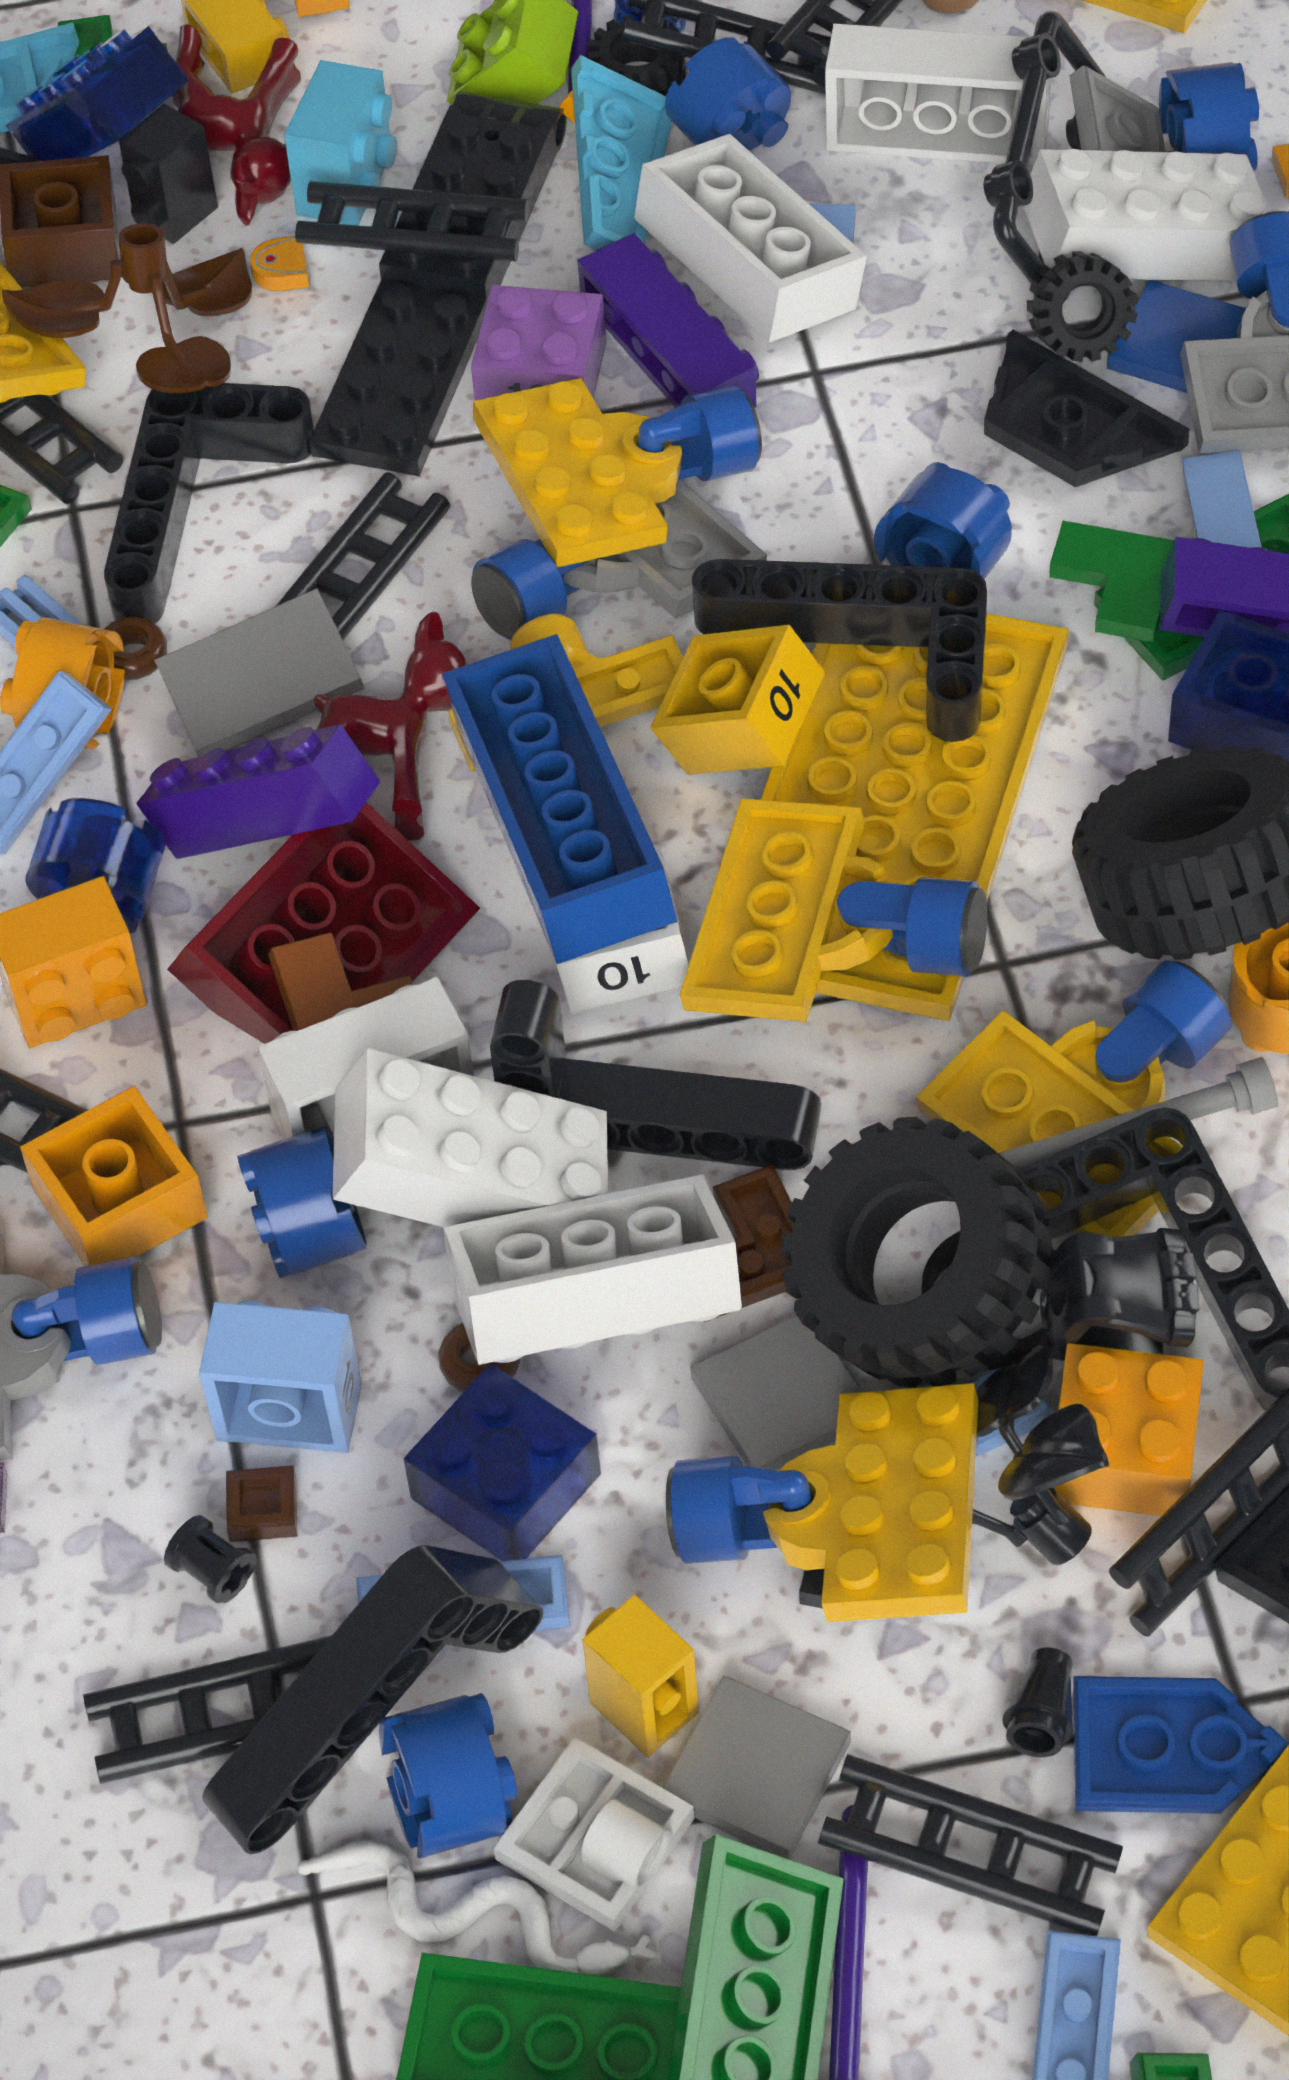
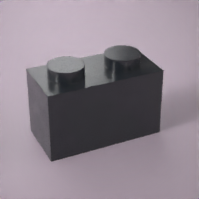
(168, 172)

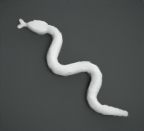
(596, 1959)

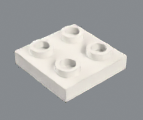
(594, 1833)

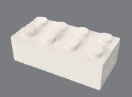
(925, 94)
(1144, 209)
(749, 237)
(459, 1144)
(592, 1269)

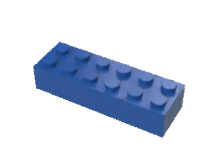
(559, 799)

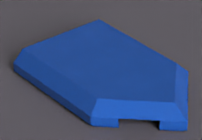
(1165, 1745)

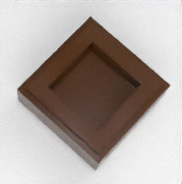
(261, 1503)

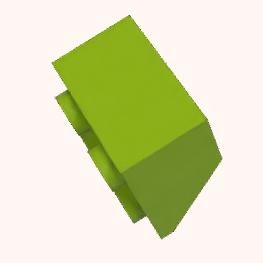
(514, 50)

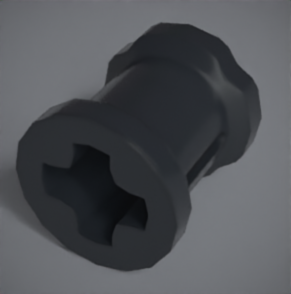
(209, 1559)

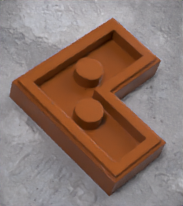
(316, 984)

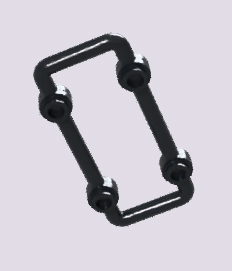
(1011, 183)

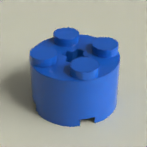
(732, 94)
(1209, 110)
(946, 522)
(297, 1204)
(446, 1774)

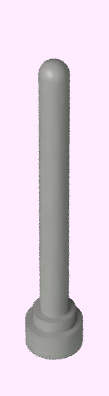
(1245, 1089)

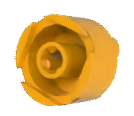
(65, 646)
(1261, 991)

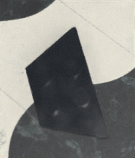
(1072, 418)

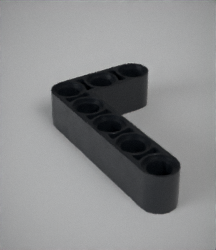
(173, 436)
(864, 607)
(651, 1107)
(1204, 1233)
(357, 1677)

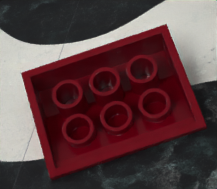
(350, 880)

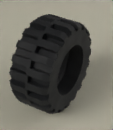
(1189, 853)
(856, 1205)

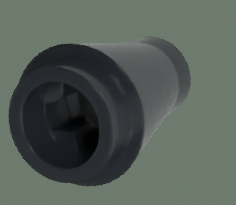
(1041, 1708)

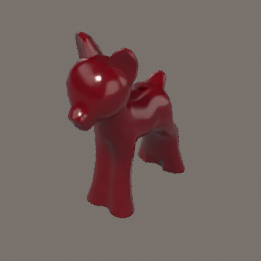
(244, 125)
(398, 725)

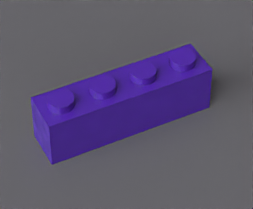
(663, 323)
(1217, 576)
(258, 791)

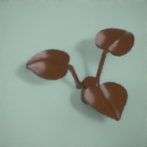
(207, 289)

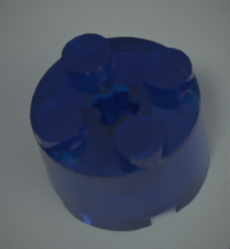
(95, 841)

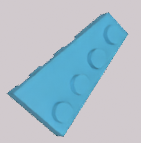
(616, 132)

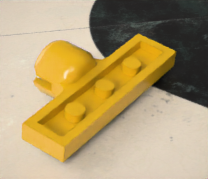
(613, 684)

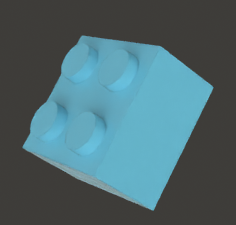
(340, 134)

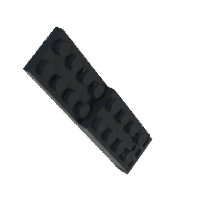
(429, 305)

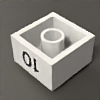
(628, 968)

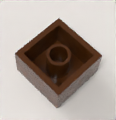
(58, 220)

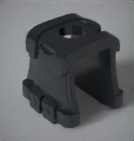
(1120, 1293)

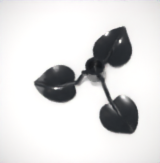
(1052, 1454)

